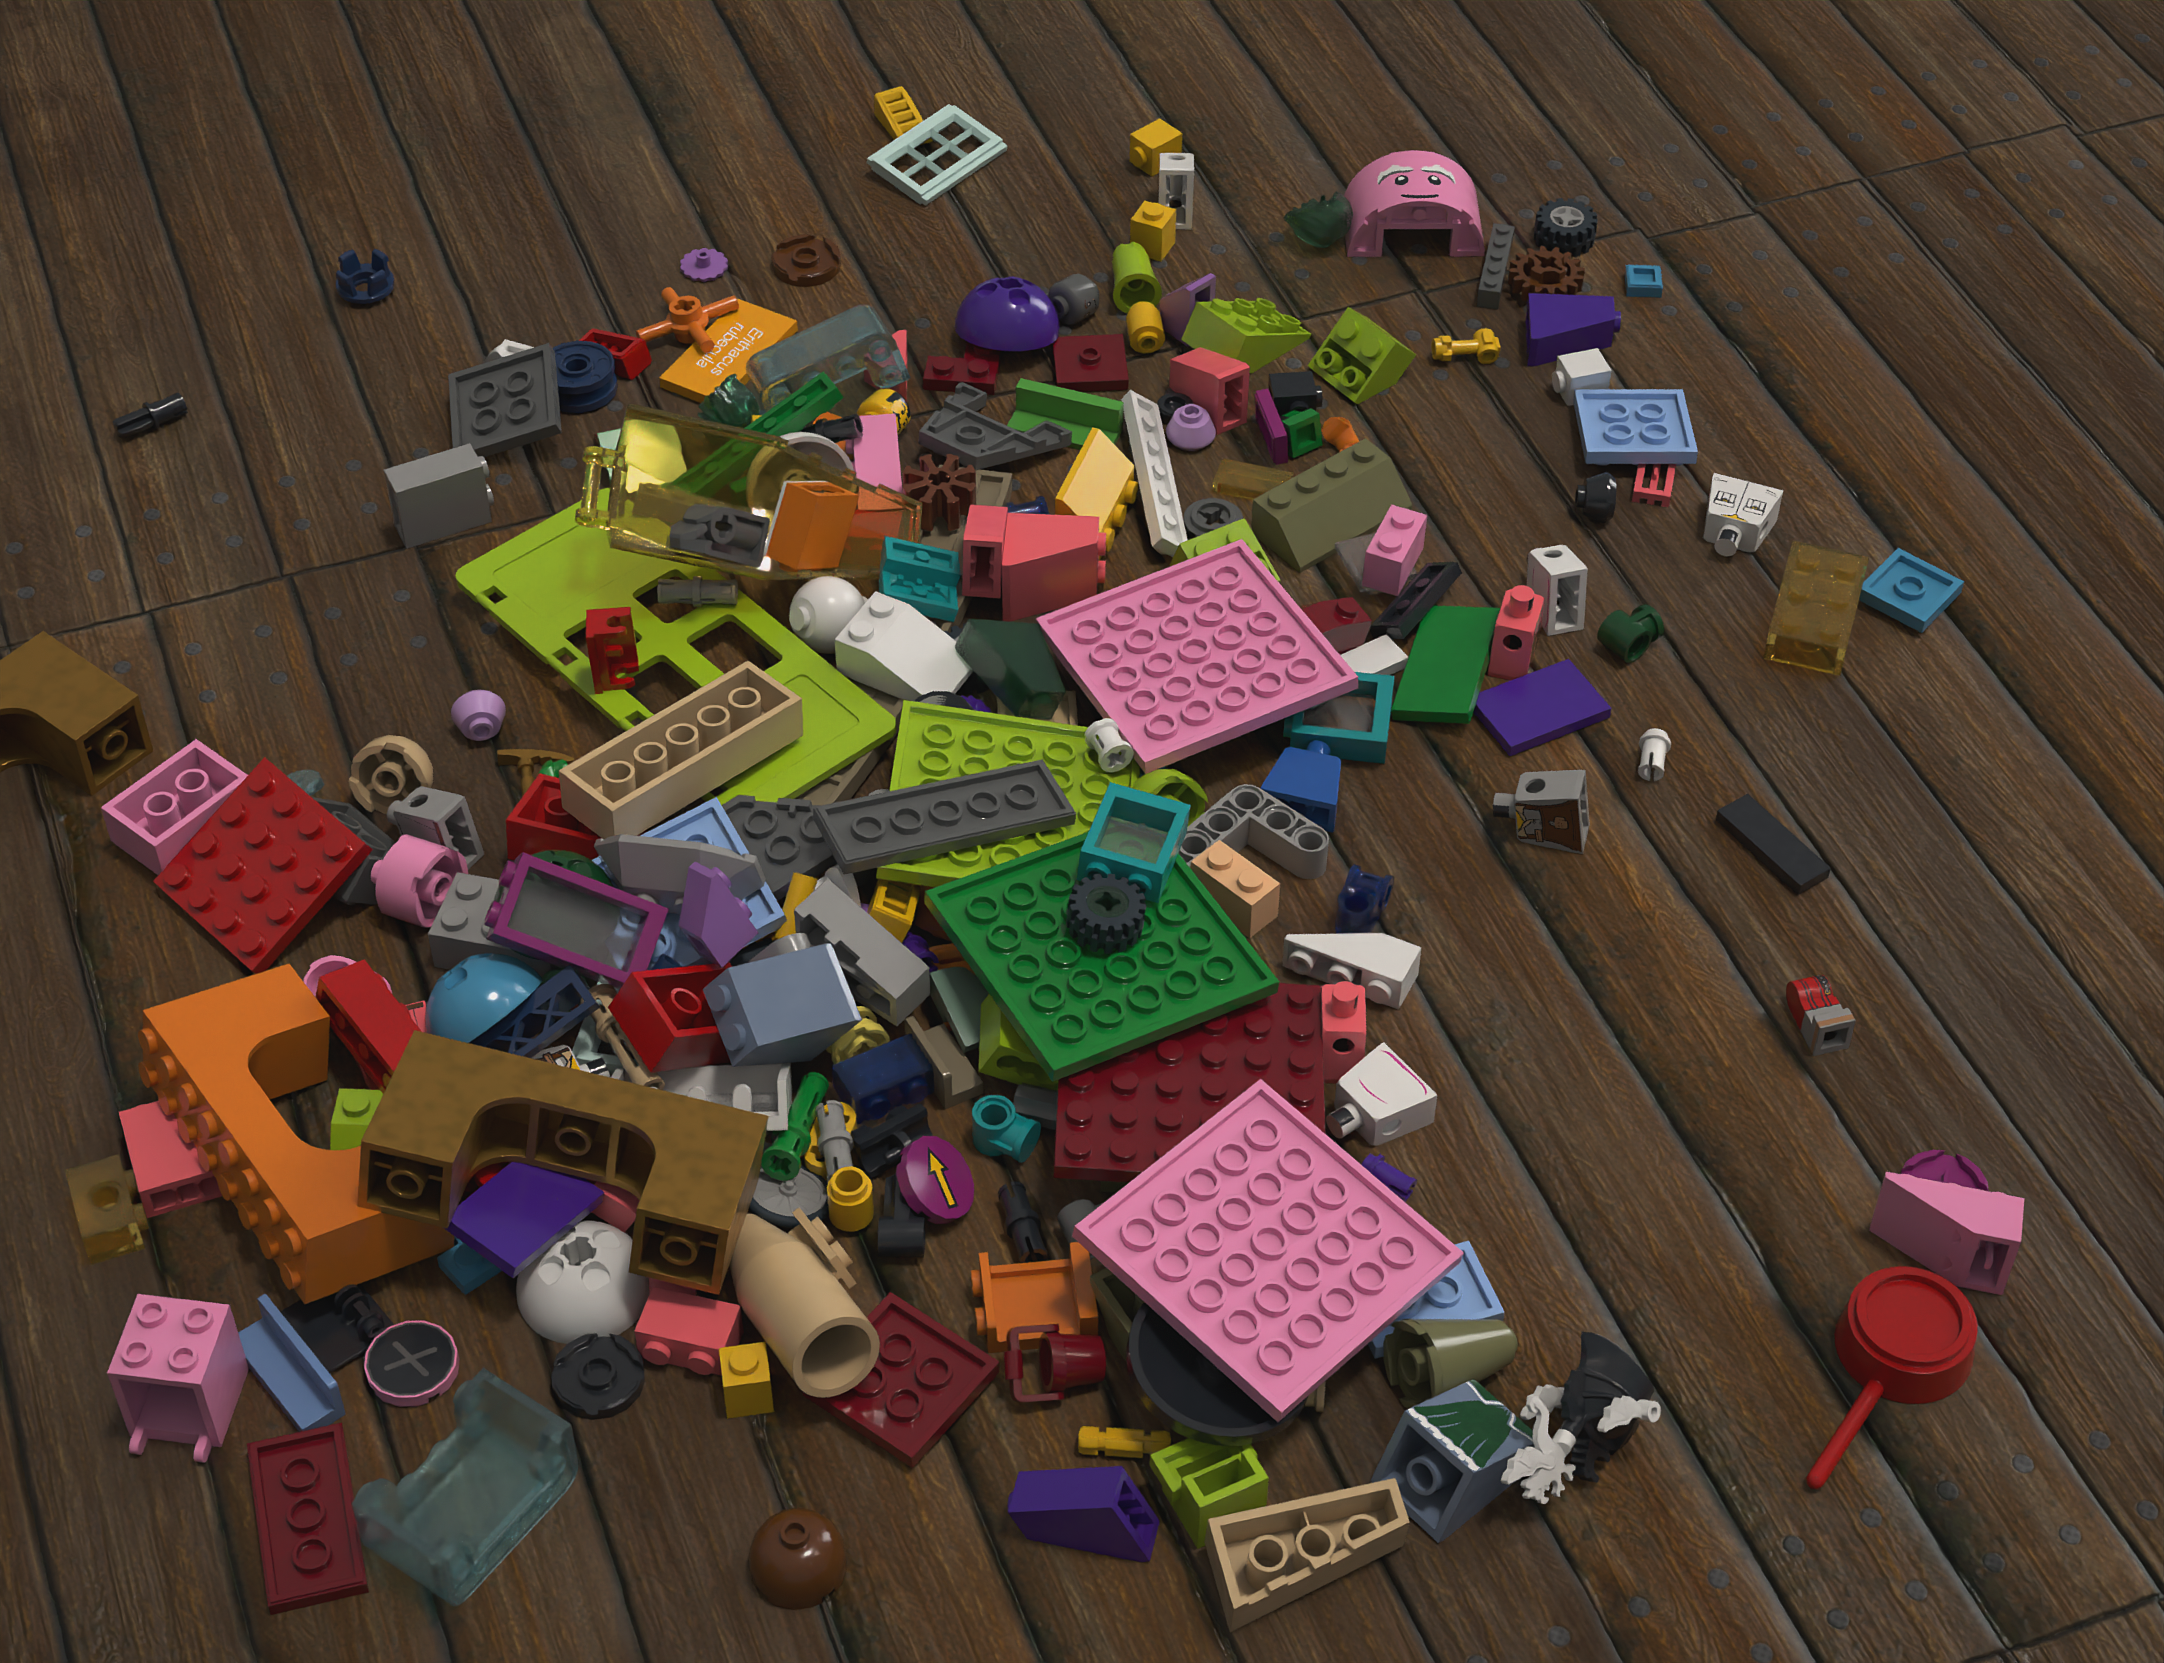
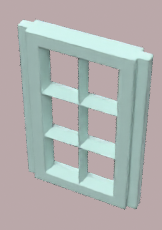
(945, 179)

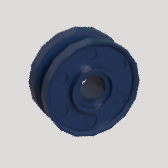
(584, 376)

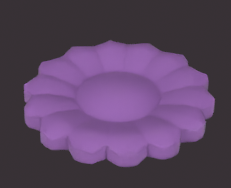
(703, 265)

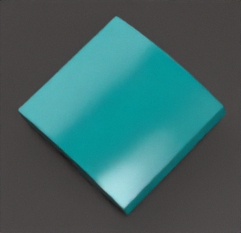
(920, 577)

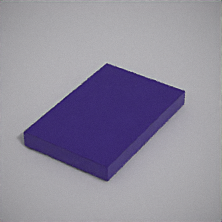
(1540, 707)
(522, 1214)

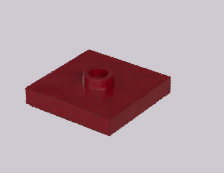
(1090, 363)

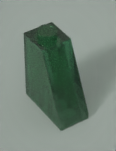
(1014, 665)

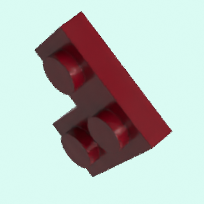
(977, 368)

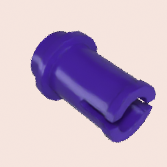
(1390, 1176)

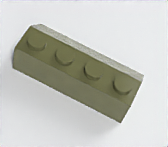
(1328, 505)

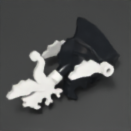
(1600, 1415)

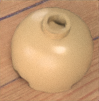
(389, 772)

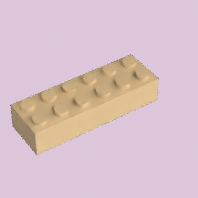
(681, 752)

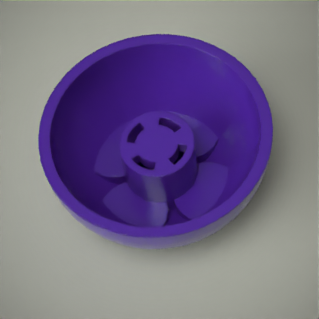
(1007, 316)

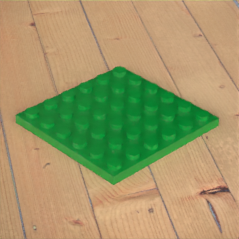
(1088, 1004)

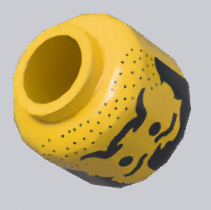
(887, 402)

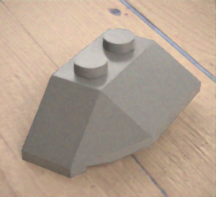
(659, 867)

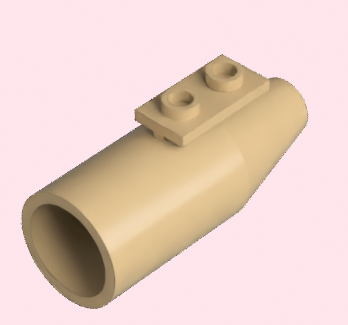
(800, 1307)

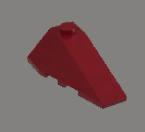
(1340, 622)

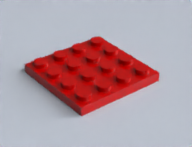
(262, 866)

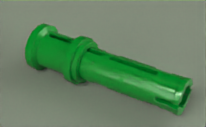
(795, 1142)

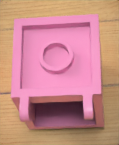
(178, 1372)

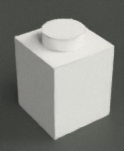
(1580, 371)

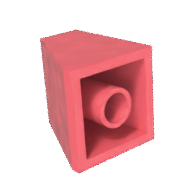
(1050, 562)

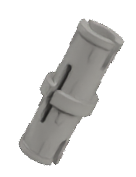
(697, 591)
(834, 1140)

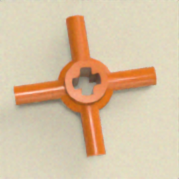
(688, 319)

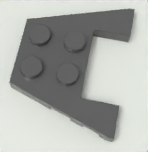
(982, 440)

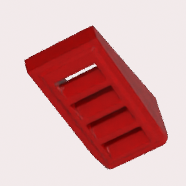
(629, 352)

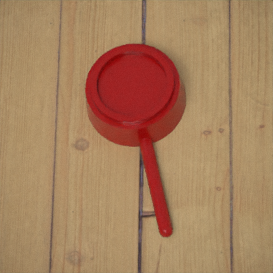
(1902, 1340)

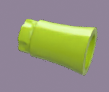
(1133, 277)

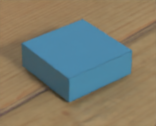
(1643, 281)

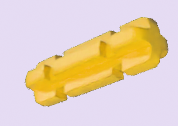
(1121, 1441)

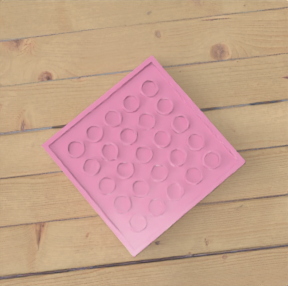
(1196, 655)
(1268, 1248)

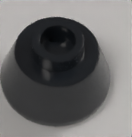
(1597, 497)

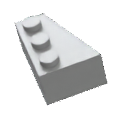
(874, 962)

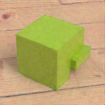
(1209, 1482)

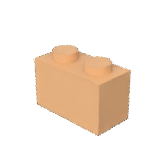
(1238, 887)

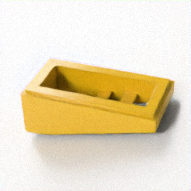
(896, 112)
(894, 906)

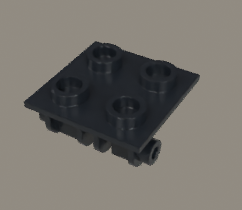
(338, 1325)

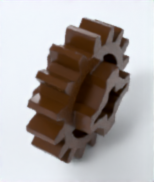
(1545, 273)

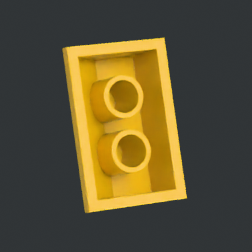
(1099, 485)

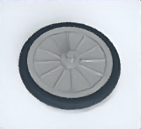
(777, 1199)

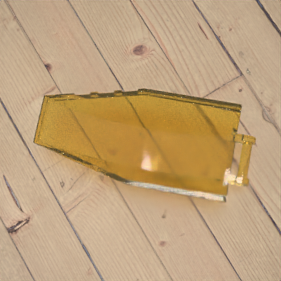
(679, 461)

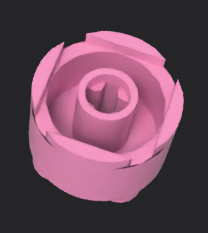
(415, 879)

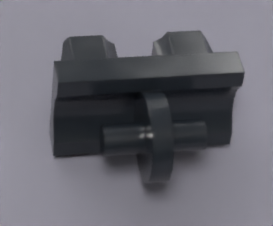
(881, 1146)

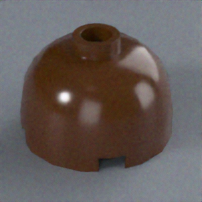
(797, 1558)

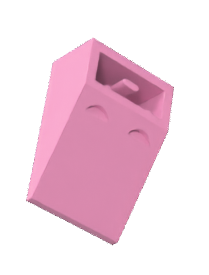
(1951, 1229)

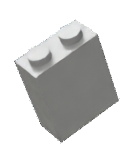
(439, 495)

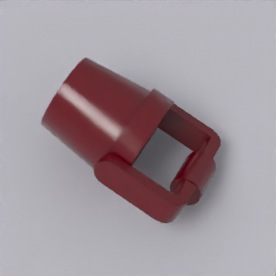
(1063, 1361)

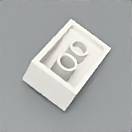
(898, 651)

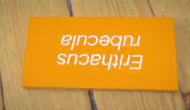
(735, 339)

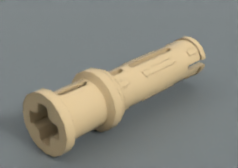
(615, 1036)

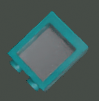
(1347, 721)
(1135, 839)

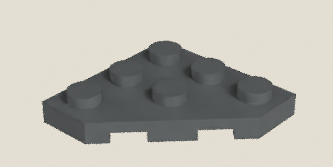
(781, 838)

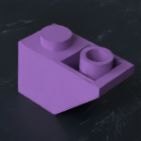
(713, 917)

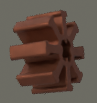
(943, 490)

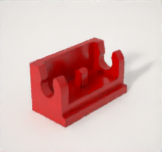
(611, 648)

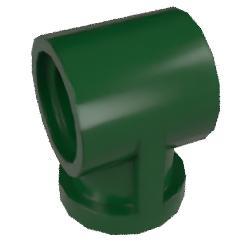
(1632, 634)

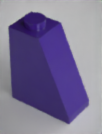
(1568, 325)
(1085, 1511)

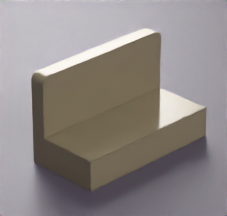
(953, 1073)

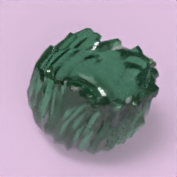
(1321, 221)
(730, 404)

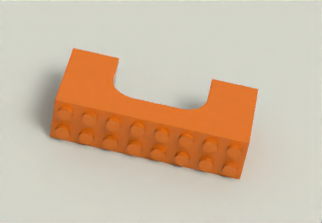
(216, 1069)

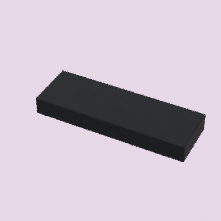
(1415, 600)
(1773, 844)

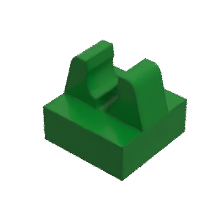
(1302, 431)

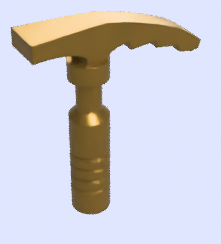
(525, 759)

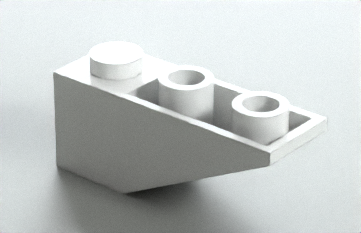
(1365, 959)

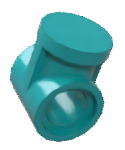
(1001, 1130)

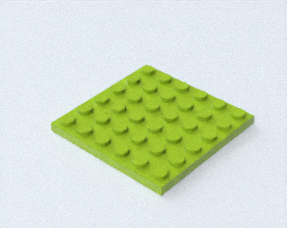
(958, 742)

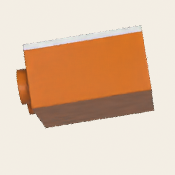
(810, 525)

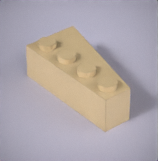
(1299, 1545)

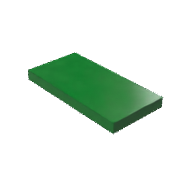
(1446, 665)

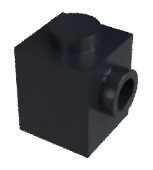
(1294, 392)

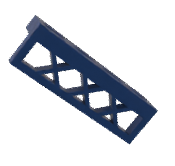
(539, 1013)

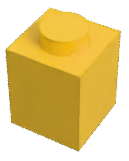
(1151, 141)
(1154, 229)
(746, 1380)

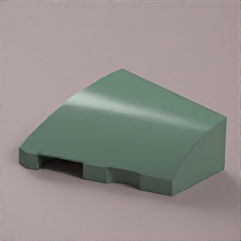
(958, 1000)

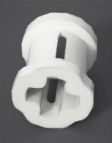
(1108, 745)

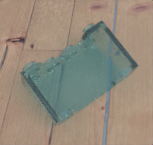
(837, 346)

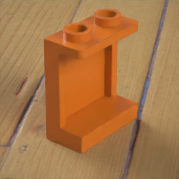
(1034, 1296)

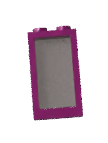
(573, 921)

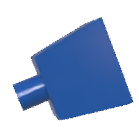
(1307, 782)

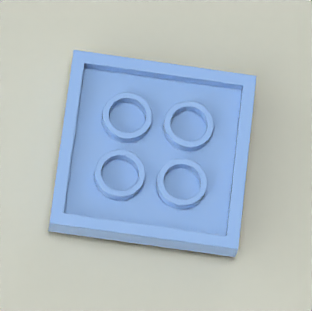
(1634, 426)

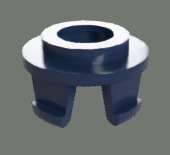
(352, 274)

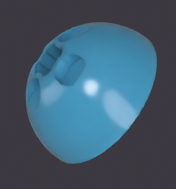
(478, 995)

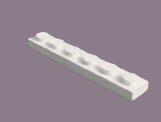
(1154, 473)

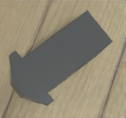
(721, 534)

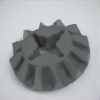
(1208, 511)

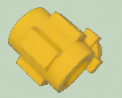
(1483, 344)

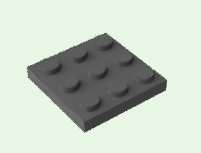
(506, 402)

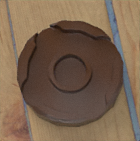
(806, 260)

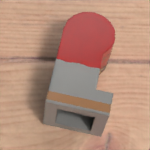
(1819, 1012)

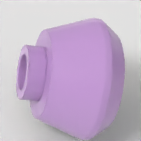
(1190, 428)
(478, 714)

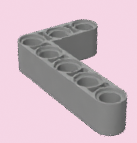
(1265, 823)

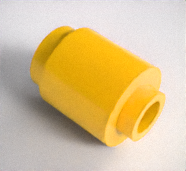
(1145, 328)
(850, 1199)

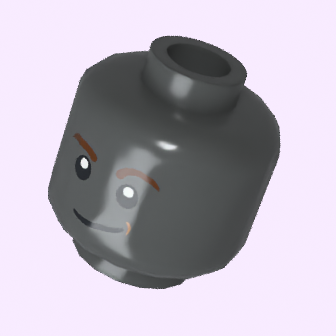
(1074, 298)

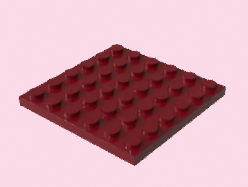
(1148, 1100)

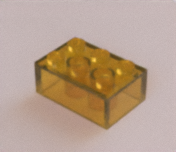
(1816, 607)

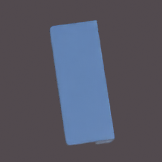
(290, 1370)

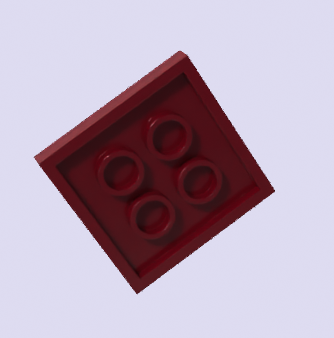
(916, 1385)

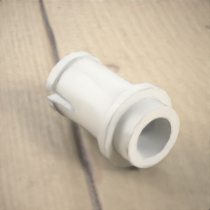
(1654, 747)

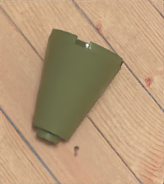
(1444, 1353)

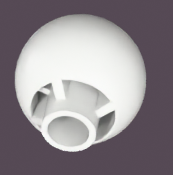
(823, 611)

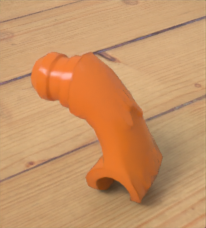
(1339, 433)

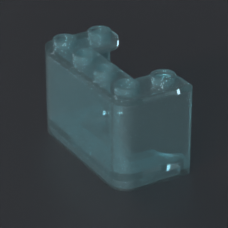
(472, 1492)

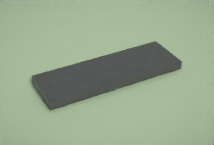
(943, 816)

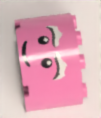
(1413, 193)

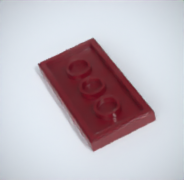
(306, 1518)

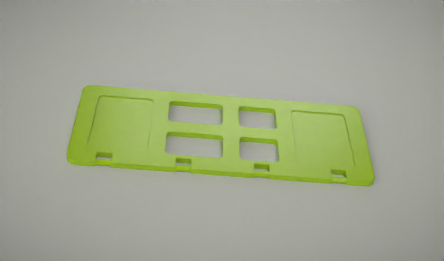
(567, 568)

